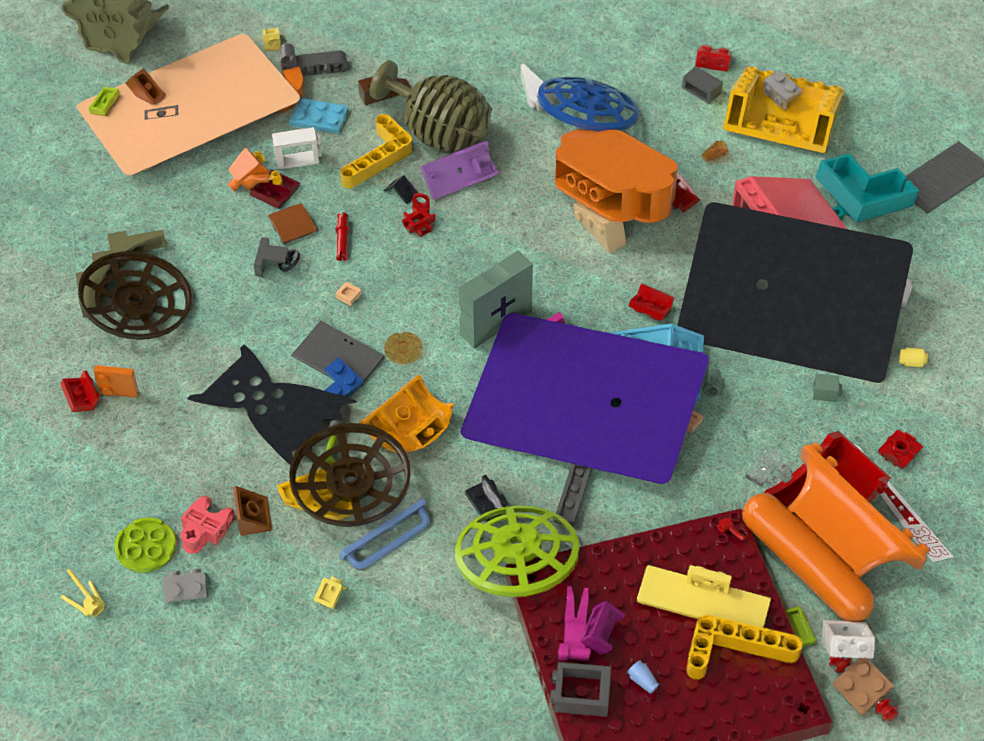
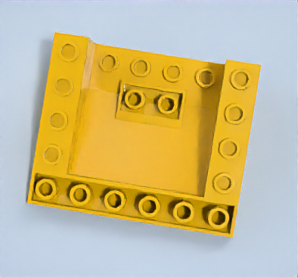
(803, 125)

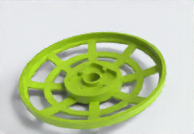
(517, 553)

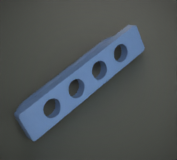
(349, 551)

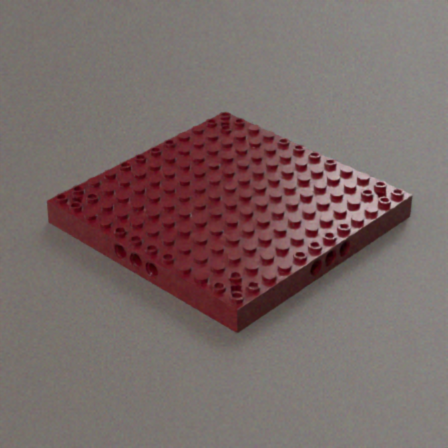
(738, 696)

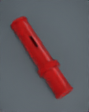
(342, 231)

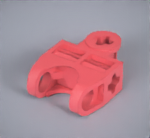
(203, 525)

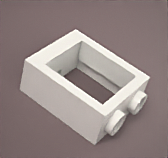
(296, 138)
(854, 642)

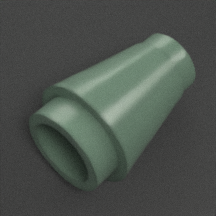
(713, 383)

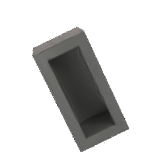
(702, 84)

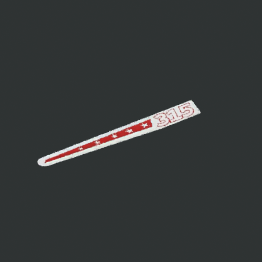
(914, 523)

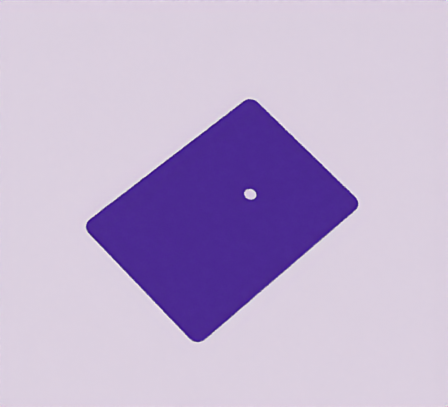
(553, 391)

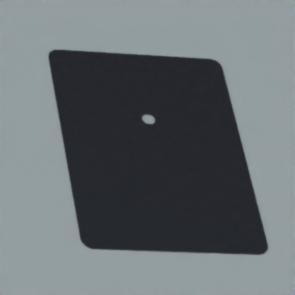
(827, 295)

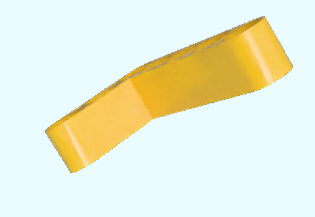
(397, 147)
(737, 641)

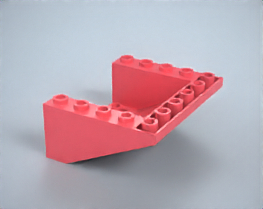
(785, 197)

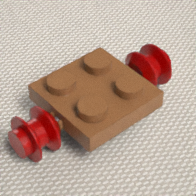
(864, 686)

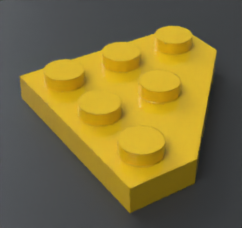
(288, 499)

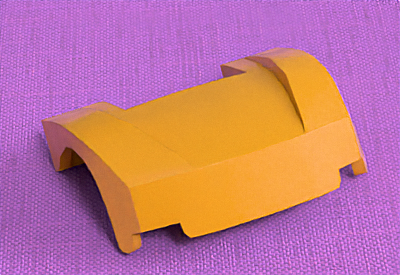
(411, 416)

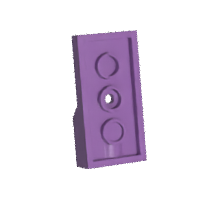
(444, 178)

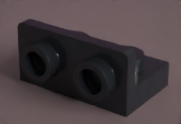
(486, 497)

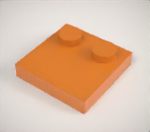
(116, 381)

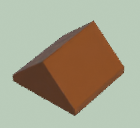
(251, 511)

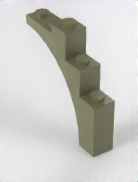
(119, 242)

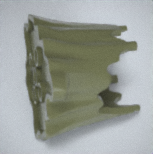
(113, 24)

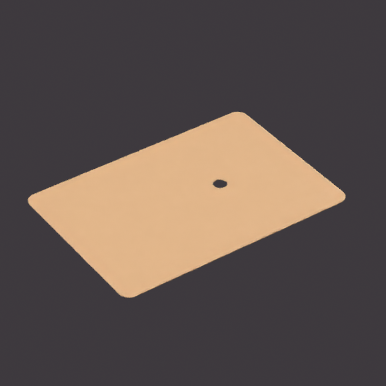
(214, 95)

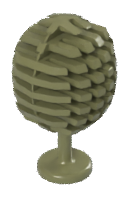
(439, 109)

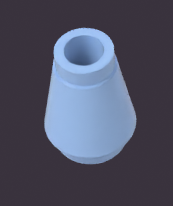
(642, 676)

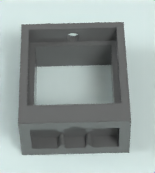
(581, 706)

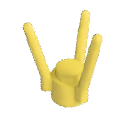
(92, 604)

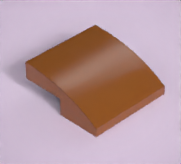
(292, 223)

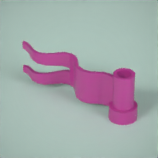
(574, 629)

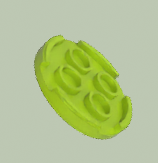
(145, 545)

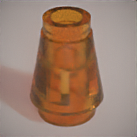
(716, 150)

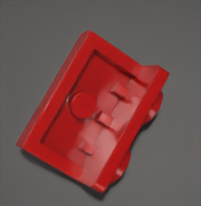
(713, 58)
(685, 195)
(652, 302)
(80, 393)

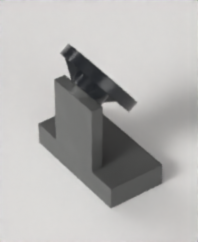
(275, 254)

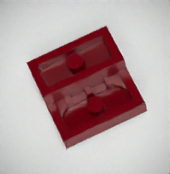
(275, 194)

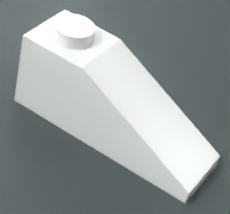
(531, 84)

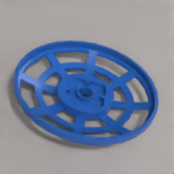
(589, 98)

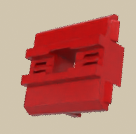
(891, 451)

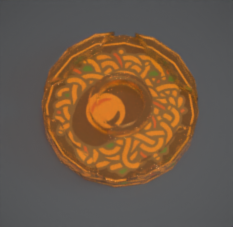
(403, 348)

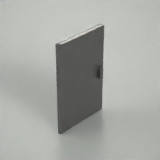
(327, 344)

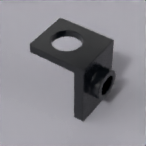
(403, 188)

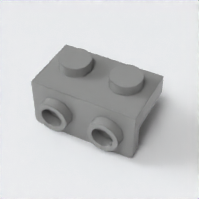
(781, 89)
(184, 586)

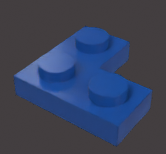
(344, 379)

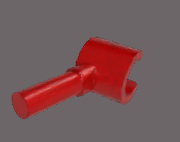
(726, 524)

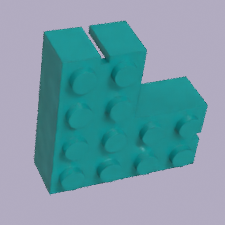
(865, 194)

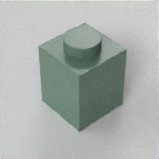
(826, 387)

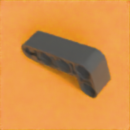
(313, 63)

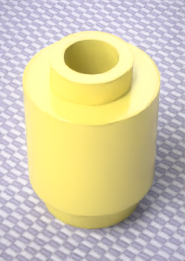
(913, 357)

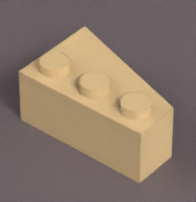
(606, 232)

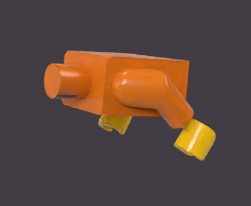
(250, 171)

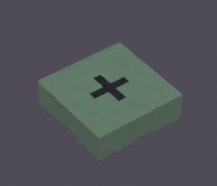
(494, 295)

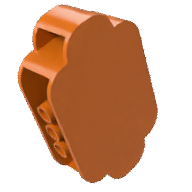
(616, 175)

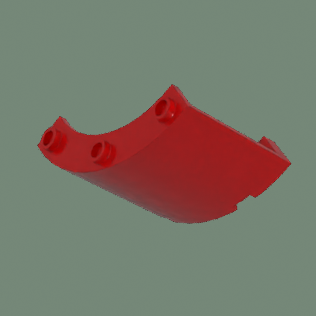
(853, 466)

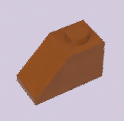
(145, 87)

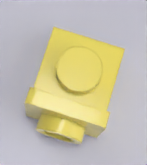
(271, 39)
(329, 592)

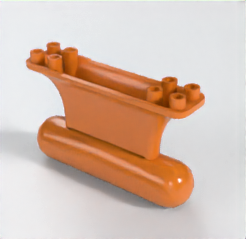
(831, 536)

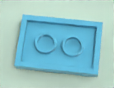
(318, 114)

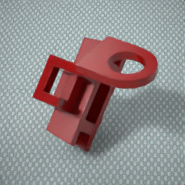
(420, 211)

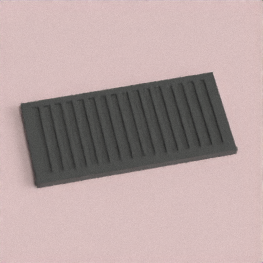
(945, 176)

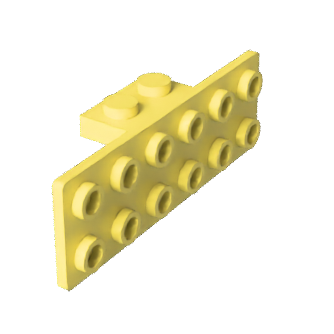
(701, 594)

